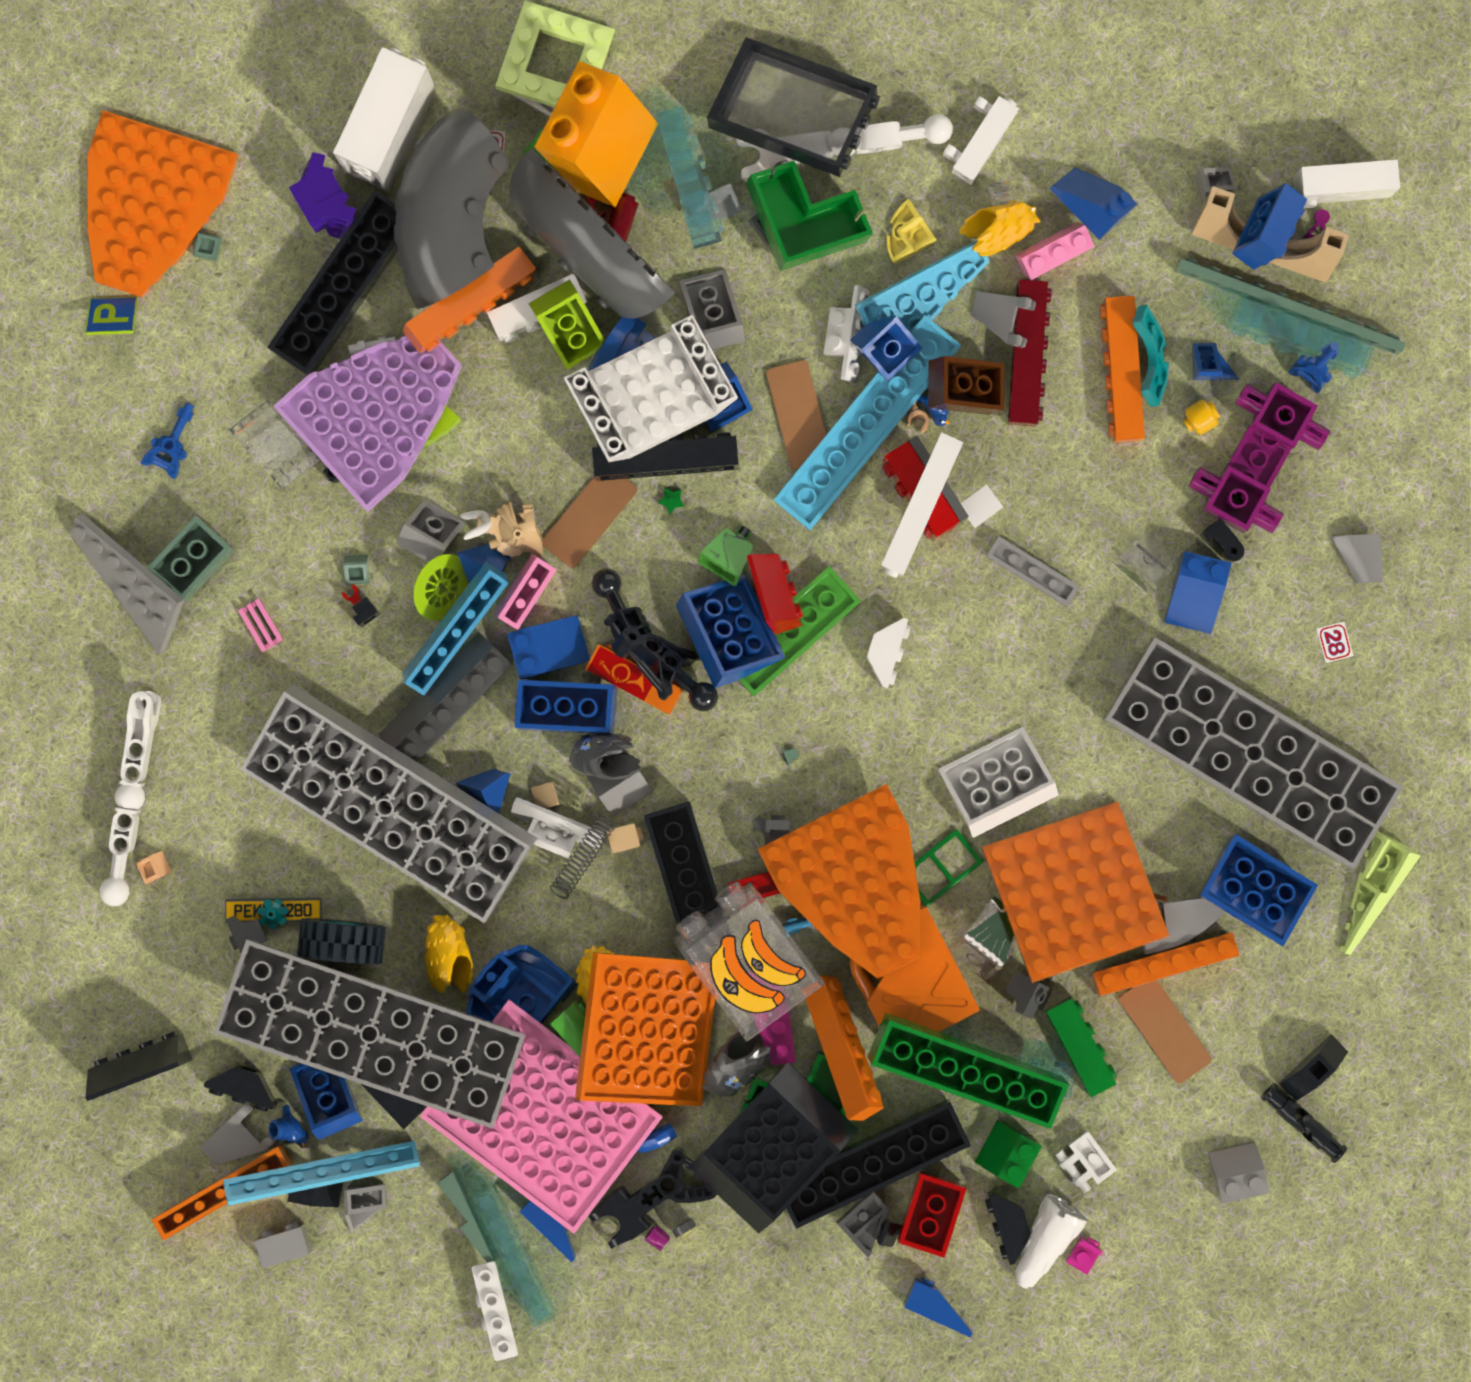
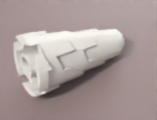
(1049, 1237)

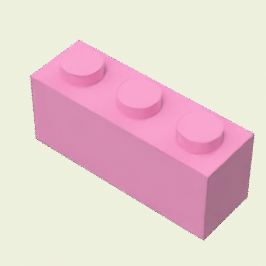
(1054, 250)
(524, 591)

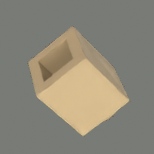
(625, 838)

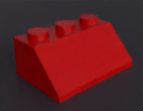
(775, 592)

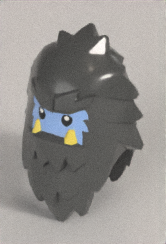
(604, 756)
(735, 1066)

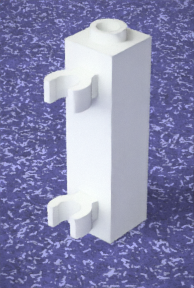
(984, 140)

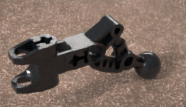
(631, 1209)

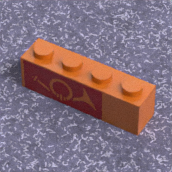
(627, 676)

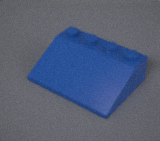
(729, 630)
(1258, 889)

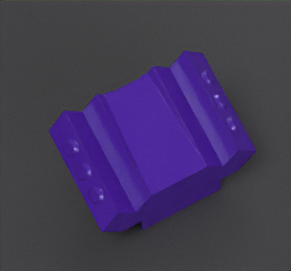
(322, 198)

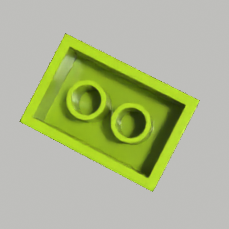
(567, 324)

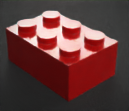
(931, 1213)

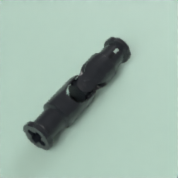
(1311, 1129)

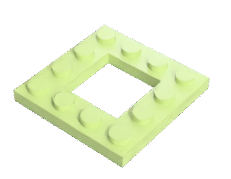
(540, 19)

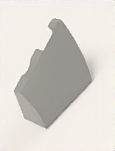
(1362, 556)

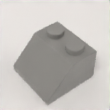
(430, 531)
(1238, 1173)

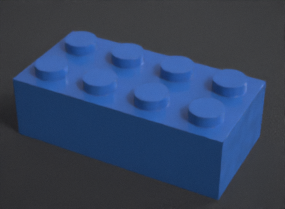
(565, 707)

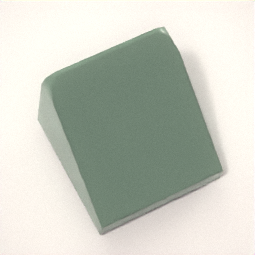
(356, 569)

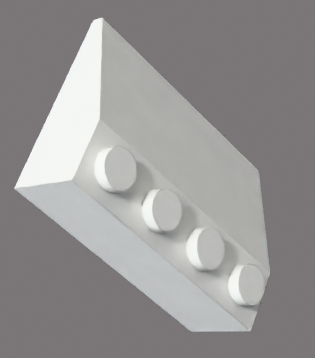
(998, 782)

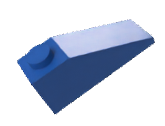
(550, 1228)
(930, 1302)

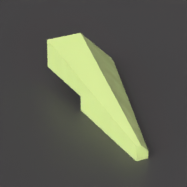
(1384, 871)

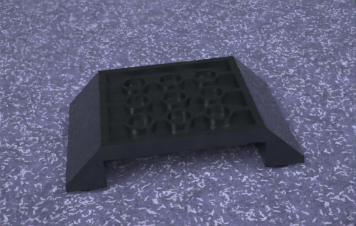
(774, 1148)

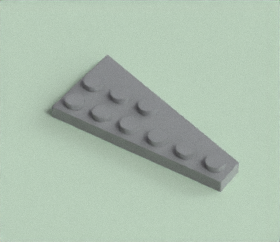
(139, 591)

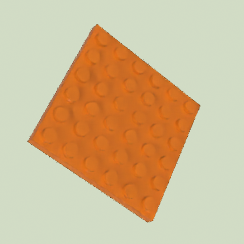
(1075, 892)
(644, 1032)

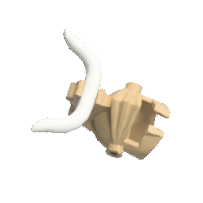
(512, 531)

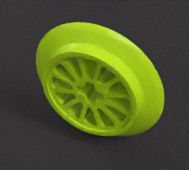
(434, 601)

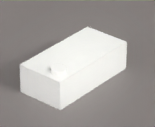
(1347, 182)

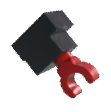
(364, 608)

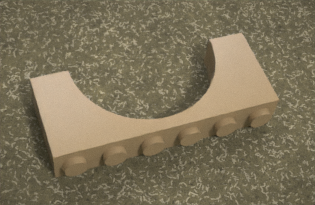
(1311, 257)

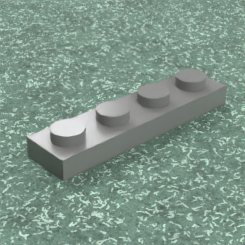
(1032, 571)

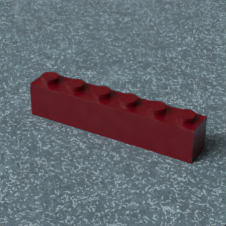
(1028, 361)

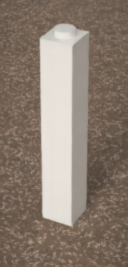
(921, 505)

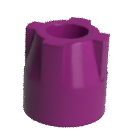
(657, 1237)

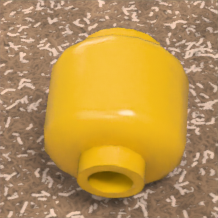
(1201, 416)

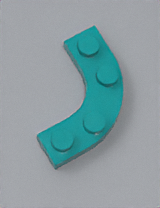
(1158, 369)

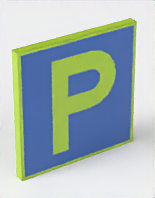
(111, 315)

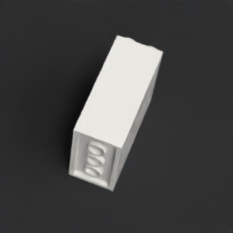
(385, 119)

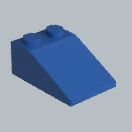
(1093, 200)
(1197, 592)
(548, 647)
(325, 1100)

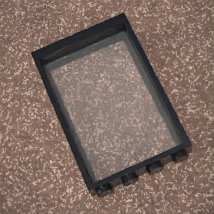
(793, 107)

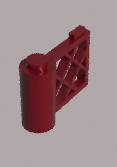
(621, 216)

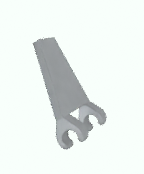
(999, 314)
(235, 1139)

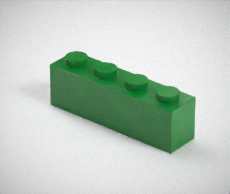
(1080, 1047)

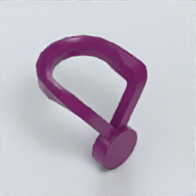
(1321, 218)

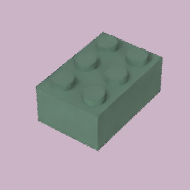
(191, 558)

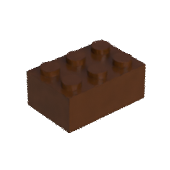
(965, 385)

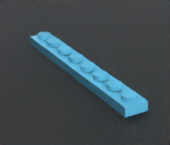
(321, 1173)

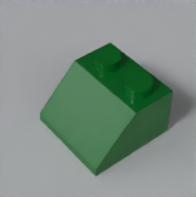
(1008, 1154)

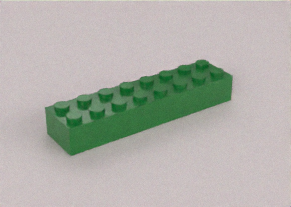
(967, 1070)

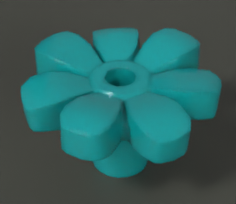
(277, 911)

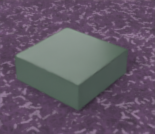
(207, 247)

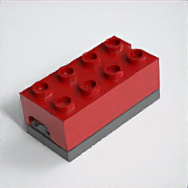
(906, 468)

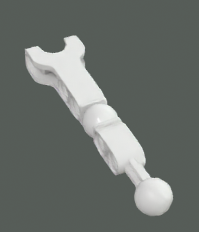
(875, 138)
(130, 794)

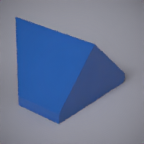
(1210, 364)
(474, 558)
(487, 787)

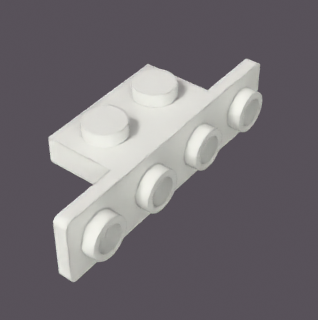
(841, 327)
(553, 830)
(494, 1309)

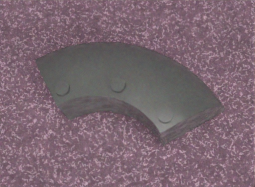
(444, 207)
(584, 240)

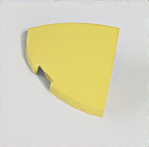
(908, 234)

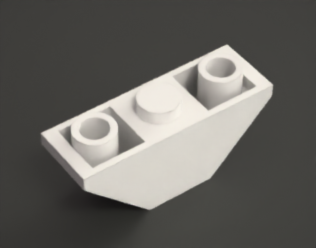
(886, 650)

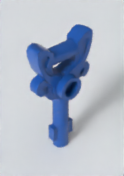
(1314, 368)
(170, 445)

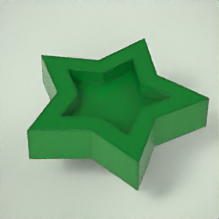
(671, 500)

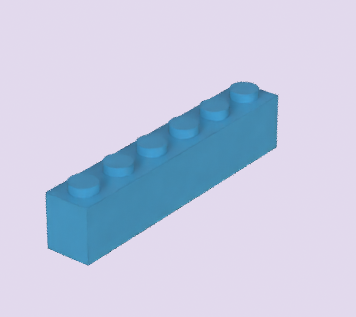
(455, 628)

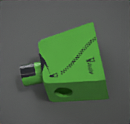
(727, 554)

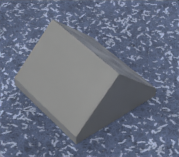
(620, 793)

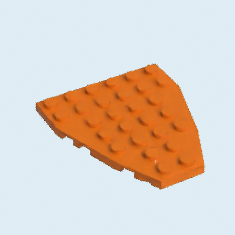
(148, 199)
(855, 880)

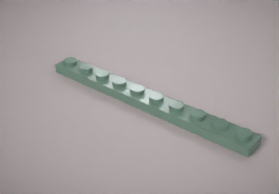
(1299, 309)

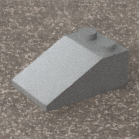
(714, 308)

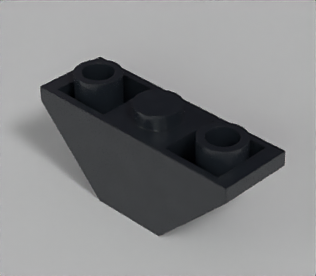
(1314, 1068)
(243, 1086)
(1009, 1224)

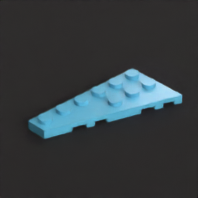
(924, 290)

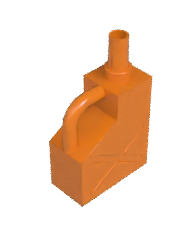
(923, 991)

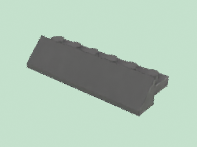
(447, 700)

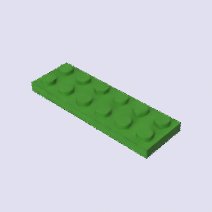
(823, 606)

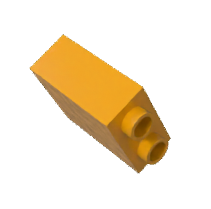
(596, 133)

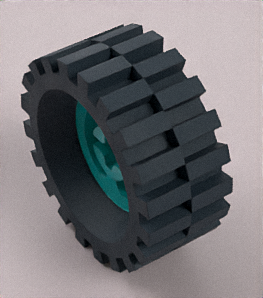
(341, 941)

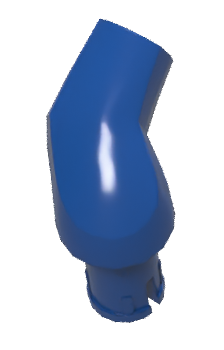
(658, 1138)

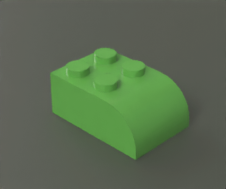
(571, 1025)

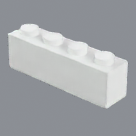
(518, 316)

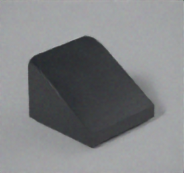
(888, 1233)

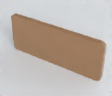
(796, 410)
(588, 519)
(1165, 1030)

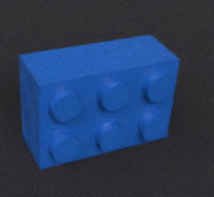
(1270, 226)

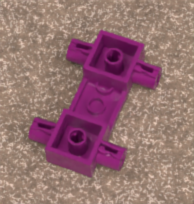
(1259, 457)

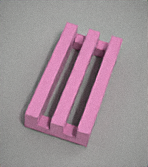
(250, 607)

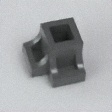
(772, 828)
(243, 931)
(1028, 995)

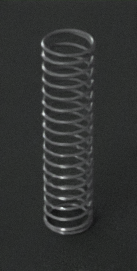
(587, 851)

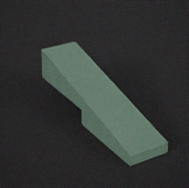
(471, 1228)

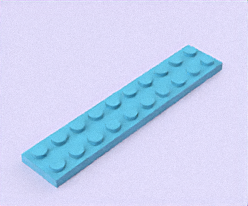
(862, 429)

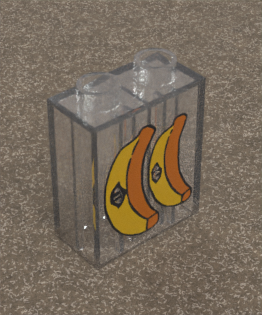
(746, 959)

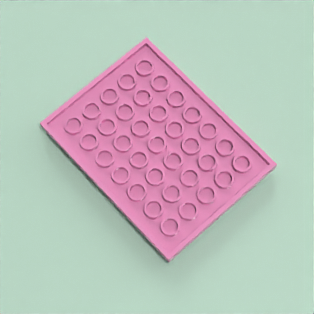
(544, 1139)

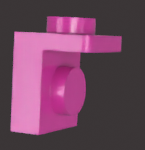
(1084, 1254)

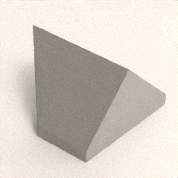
(1218, 177)
(362, 1203)

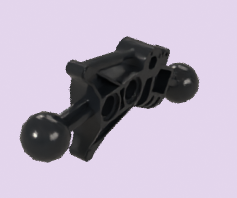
(655, 656)

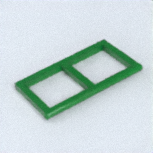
(930, 853)

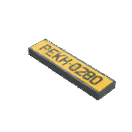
(298, 908)

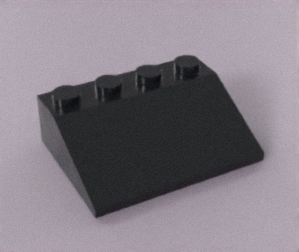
(137, 1065)

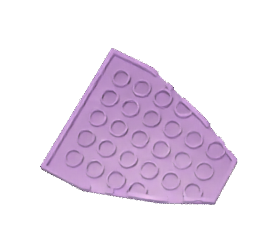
(372, 413)

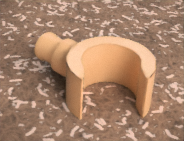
(915, 412)

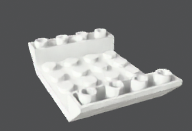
(652, 392)

